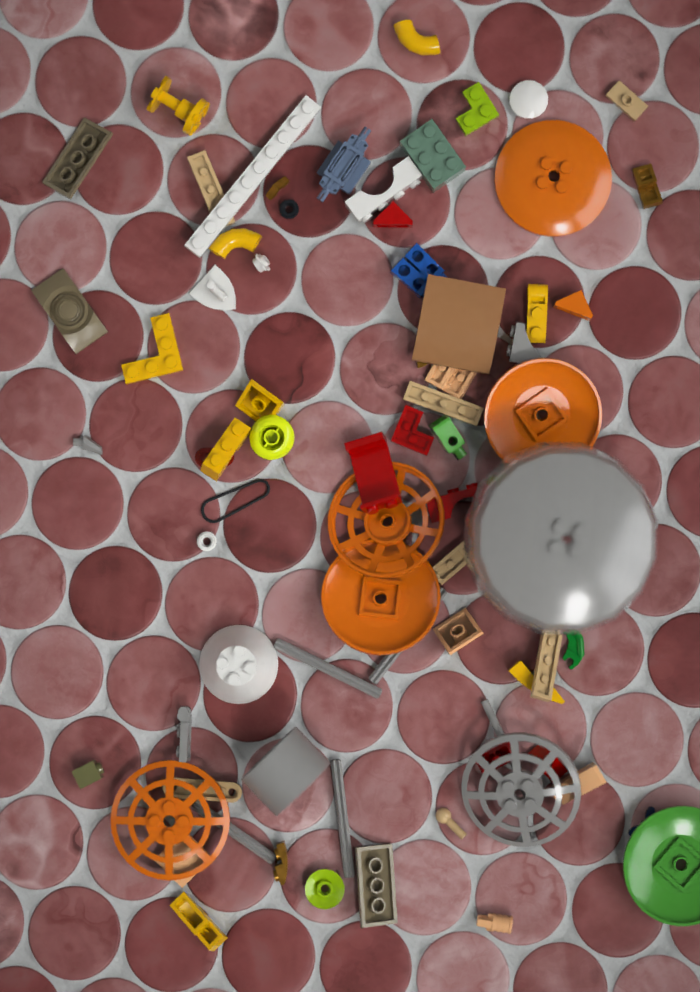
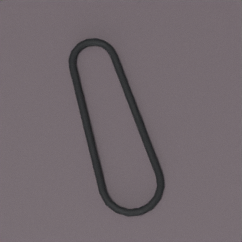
(233, 490)

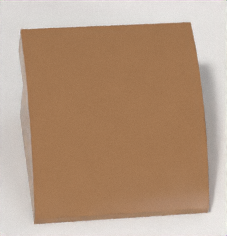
(458, 324)

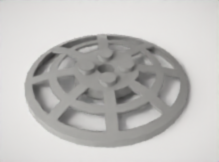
(524, 780)

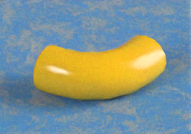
(414, 41)
(235, 239)

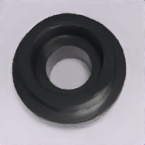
(284, 205)

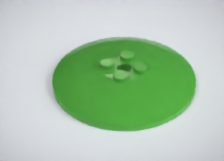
(651, 865)

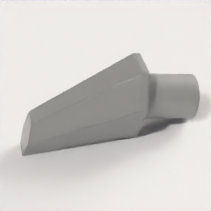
(88, 444)

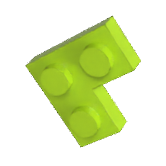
(481, 110)

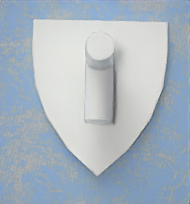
(215, 291)

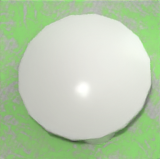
(528, 99)

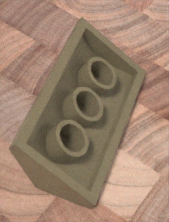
(77, 158)
(376, 885)

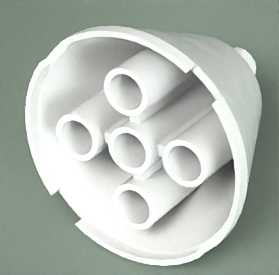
(238, 664)

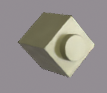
(88, 773)

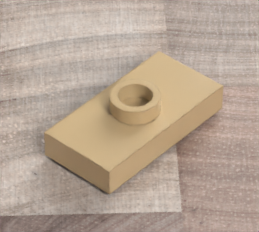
(626, 101)

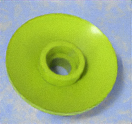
(326, 899)

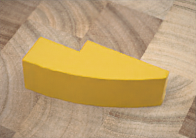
(525, 677)
(198, 921)

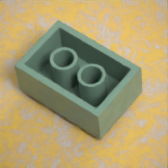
(432, 155)

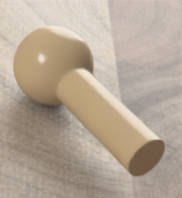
(443, 816)

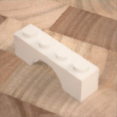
(364, 205)

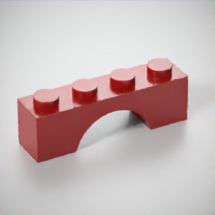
(449, 501)

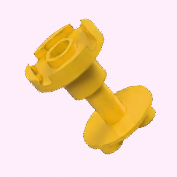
(184, 110)

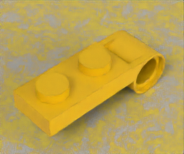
(537, 312)

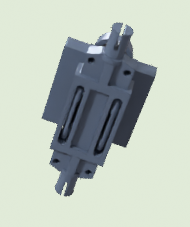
(344, 165)

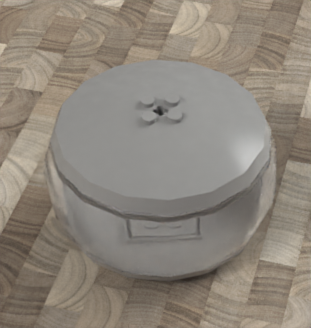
(518, 531)

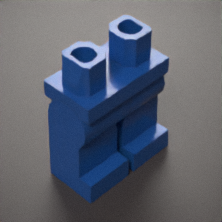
(413, 278)

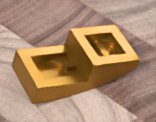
(647, 186)

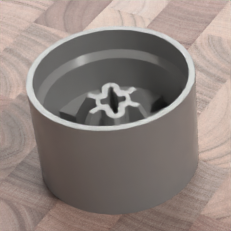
(285, 771)

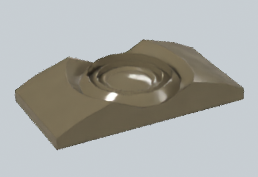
(69, 311)

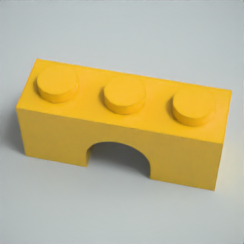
(225, 448)

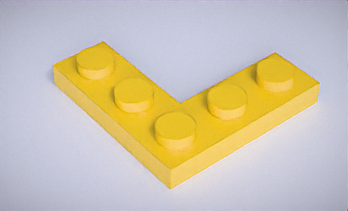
(164, 364)

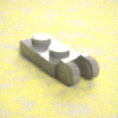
(183, 751)

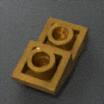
(281, 869)

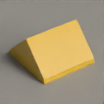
(258, 401)

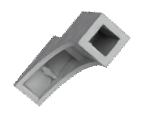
(521, 348)

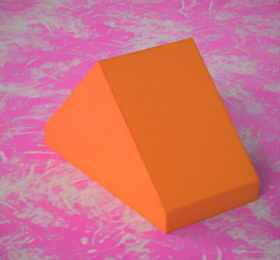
(575, 305)

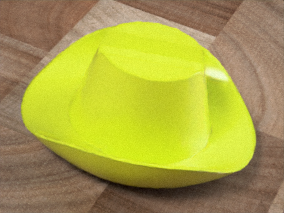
(271, 437)

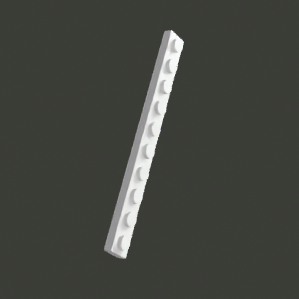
(252, 176)

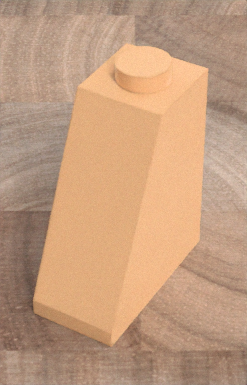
(589, 777)

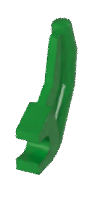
(574, 650)

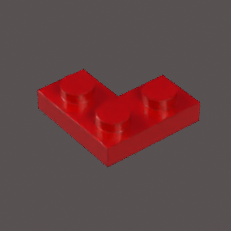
(407, 434)

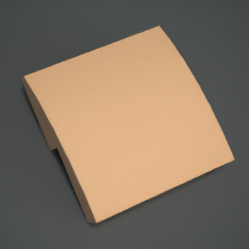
(450, 380)
(183, 866)

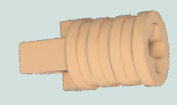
(495, 922)

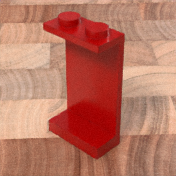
(374, 473)

